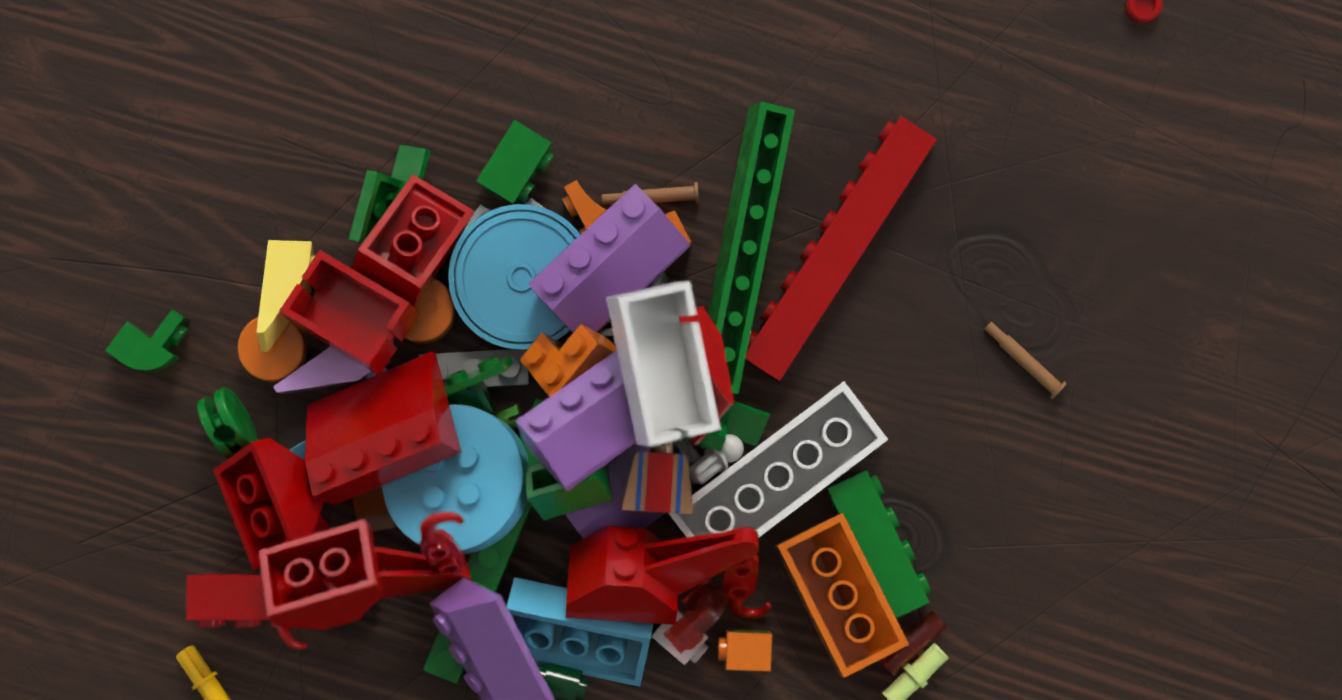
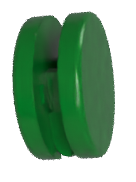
(226, 422)

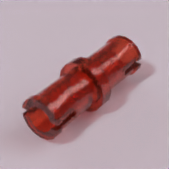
(917, 638)

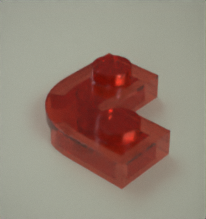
(705, 608)

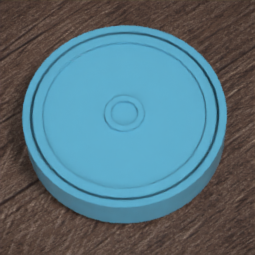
(493, 272)
(479, 484)

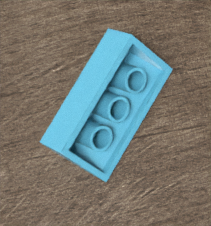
(597, 647)

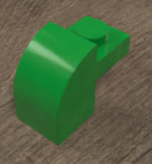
(148, 353)

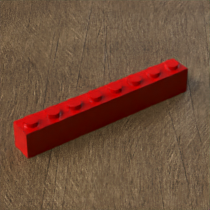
(839, 248)

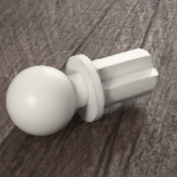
(715, 460)

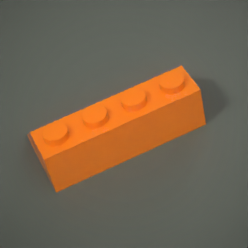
(841, 595)

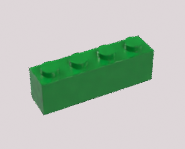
(876, 535)

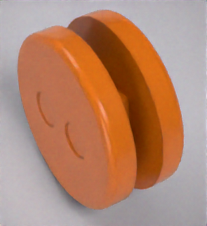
(435, 315)
(280, 361)

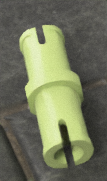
(916, 674)

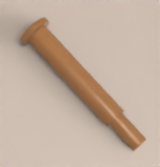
(661, 194)
(1030, 364)

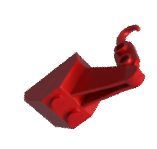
(270, 502)
(342, 573)
(638, 577)

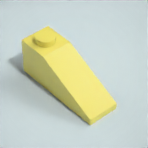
(283, 270)

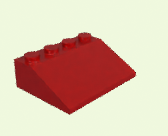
(379, 431)

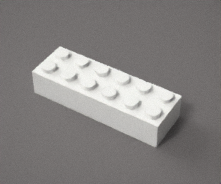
(786, 468)

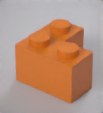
(559, 364)

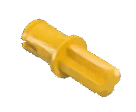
(201, 675)

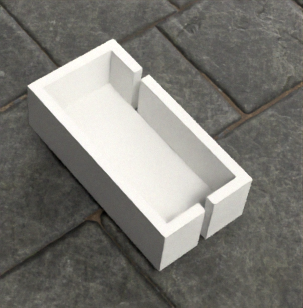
(663, 363)

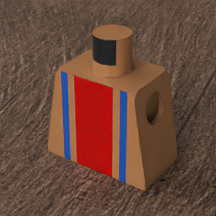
(659, 482)

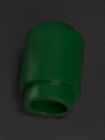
(564, 681)

